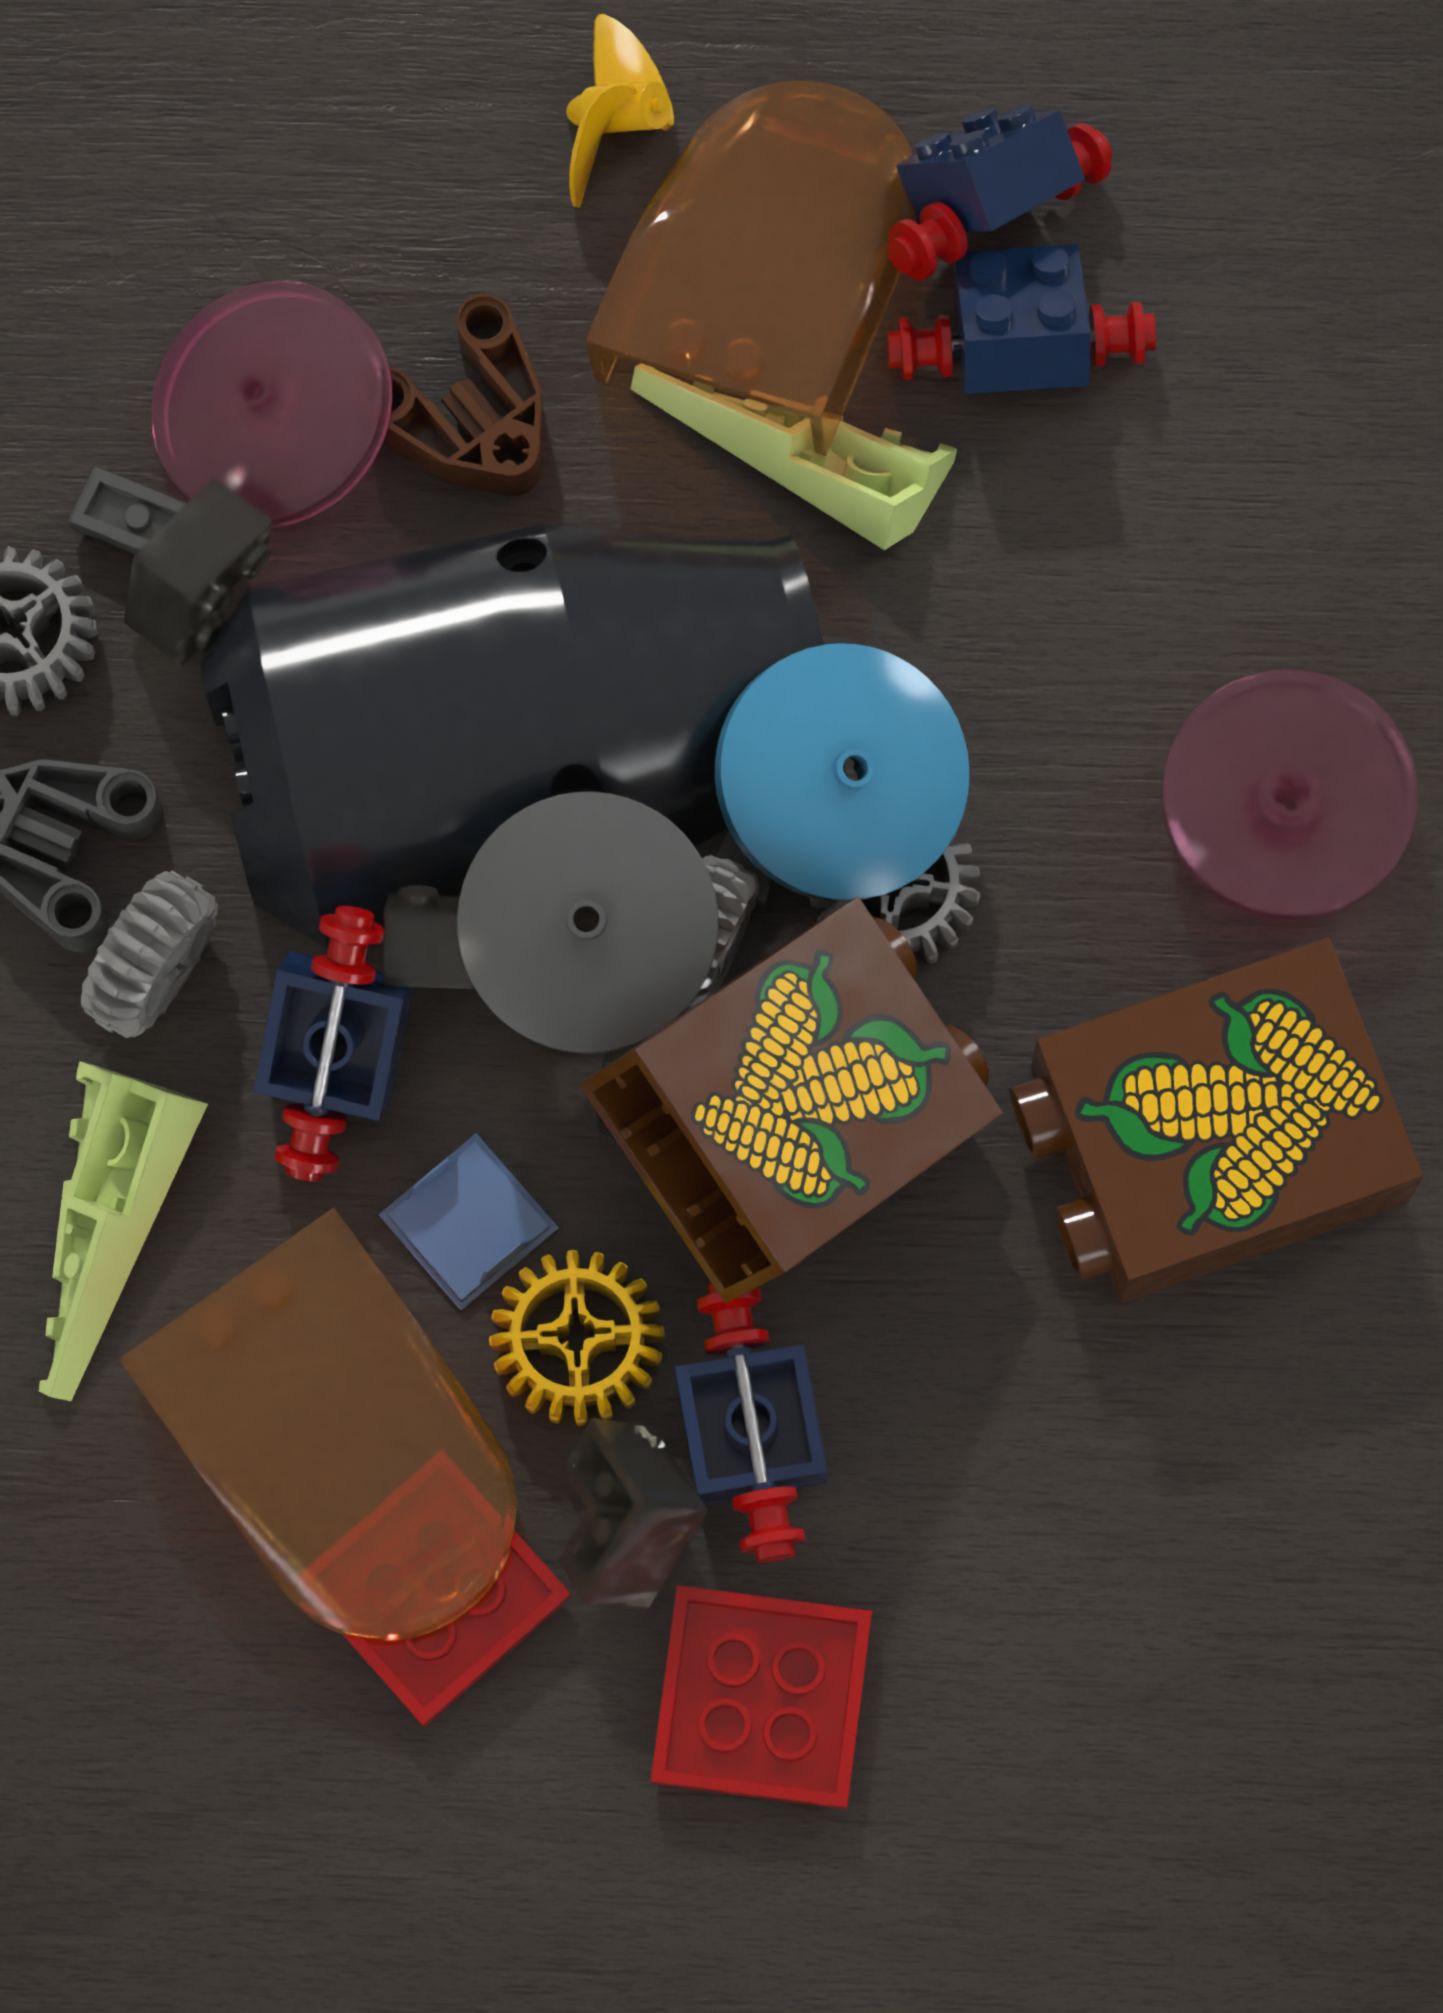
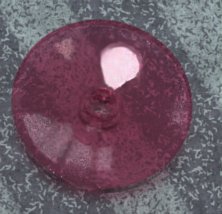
(273, 399)
(1302, 741)

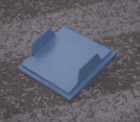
(468, 1222)

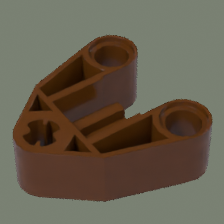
(506, 371)

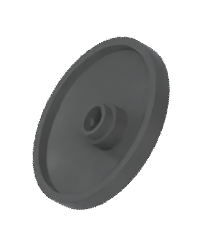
(598, 985)

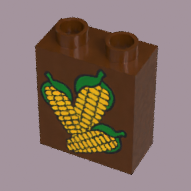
(794, 1099)
(1216, 1123)

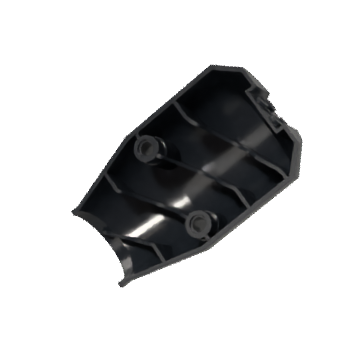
(454, 684)

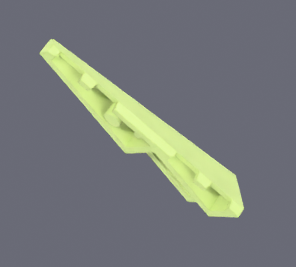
(862, 482)
(125, 1164)

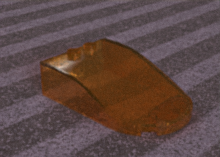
(765, 253)
(336, 1438)

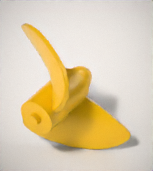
(624, 98)

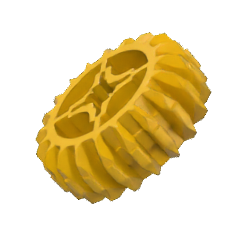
(547, 1336)

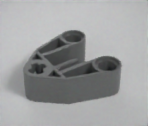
(85, 796)

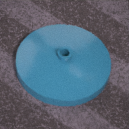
(786, 779)

